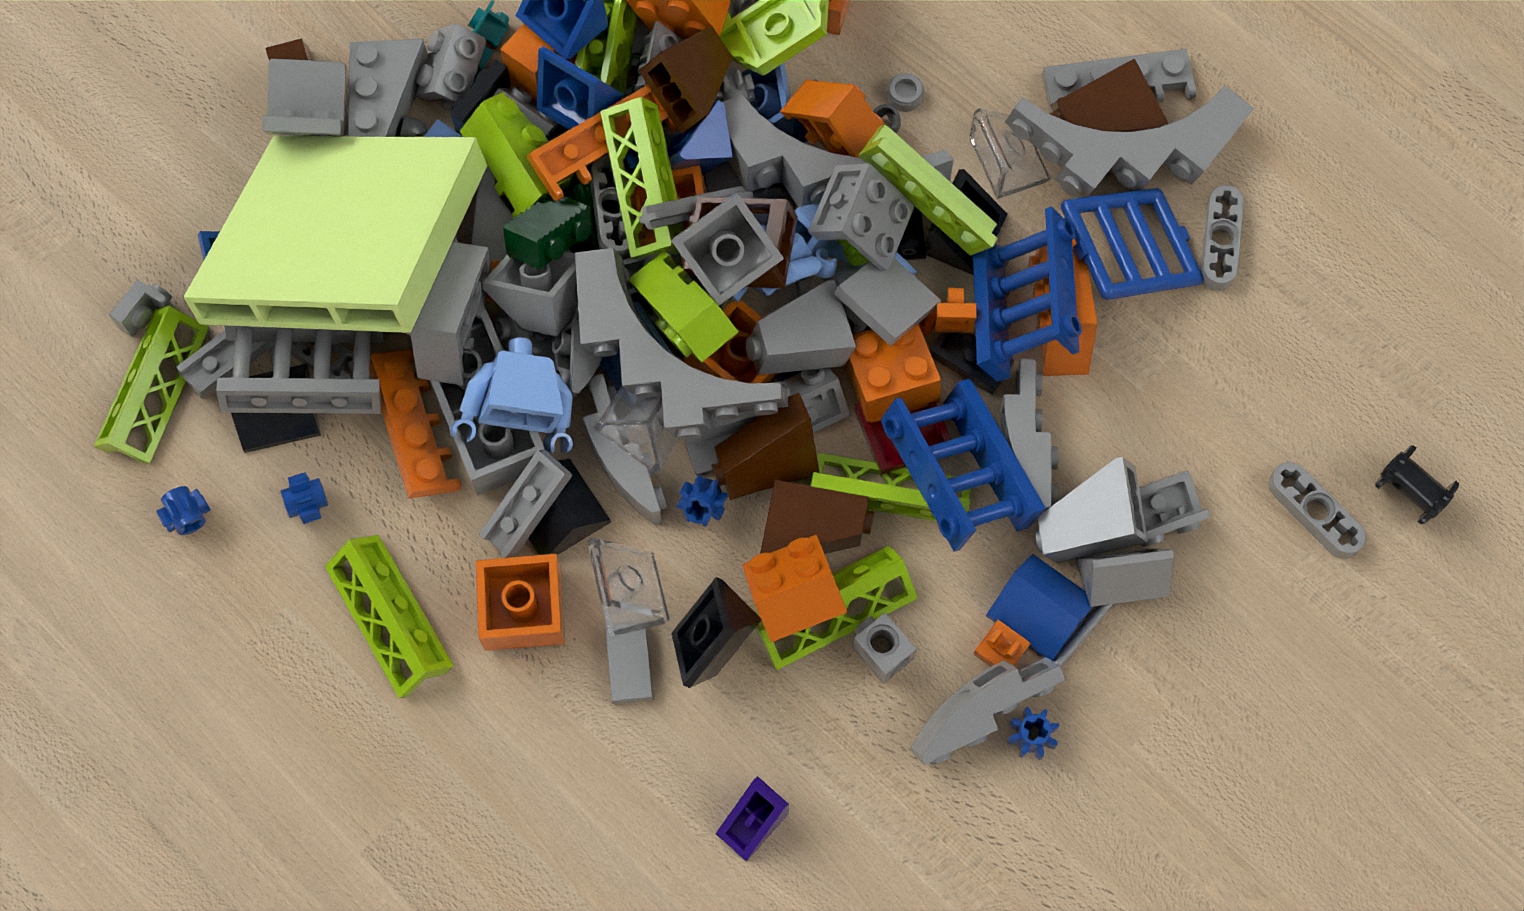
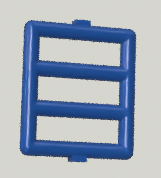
(1134, 283)

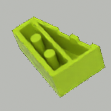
(505, 142)
(684, 309)

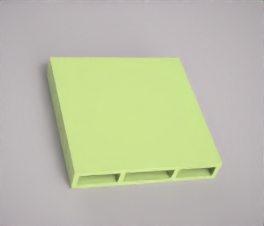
(338, 233)

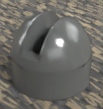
(892, 114)
(412, 127)

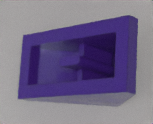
(753, 819)

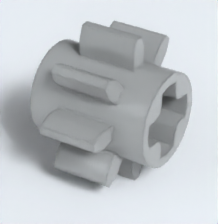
(736, 85)

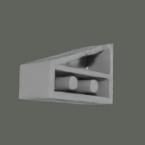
(382, 85)
(448, 314)

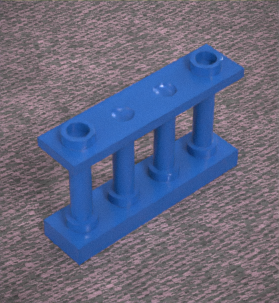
(993, 287)
(988, 446)

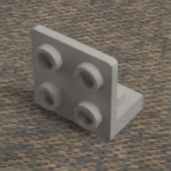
(305, 98)
(864, 211)

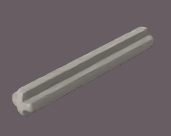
(679, 210)

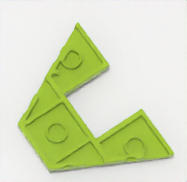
(774, 32)

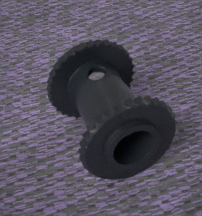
(1417, 484)

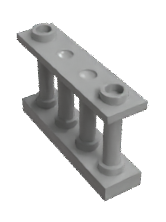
(300, 395)

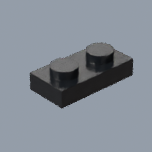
(484, 87)
(959, 354)

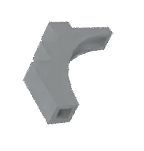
(769, 156)
(1132, 157)
(688, 395)

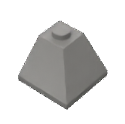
(535, 298)

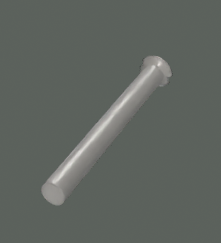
(1082, 634)

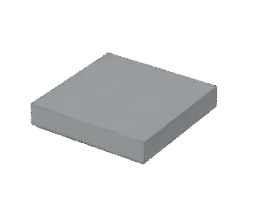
(887, 299)

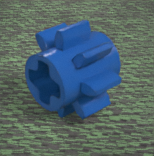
(304, 498)
(702, 500)
(183, 510)
(1043, 735)

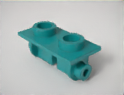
(490, 26)

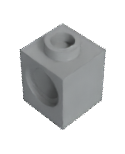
(883, 664)

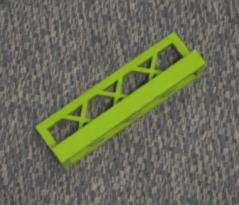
(652, 165)
(929, 191)
(137, 384)
(882, 497)
(853, 582)
(392, 607)

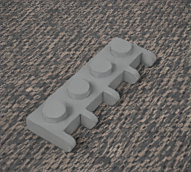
(1161, 70)

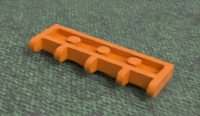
(583, 146)
(410, 425)

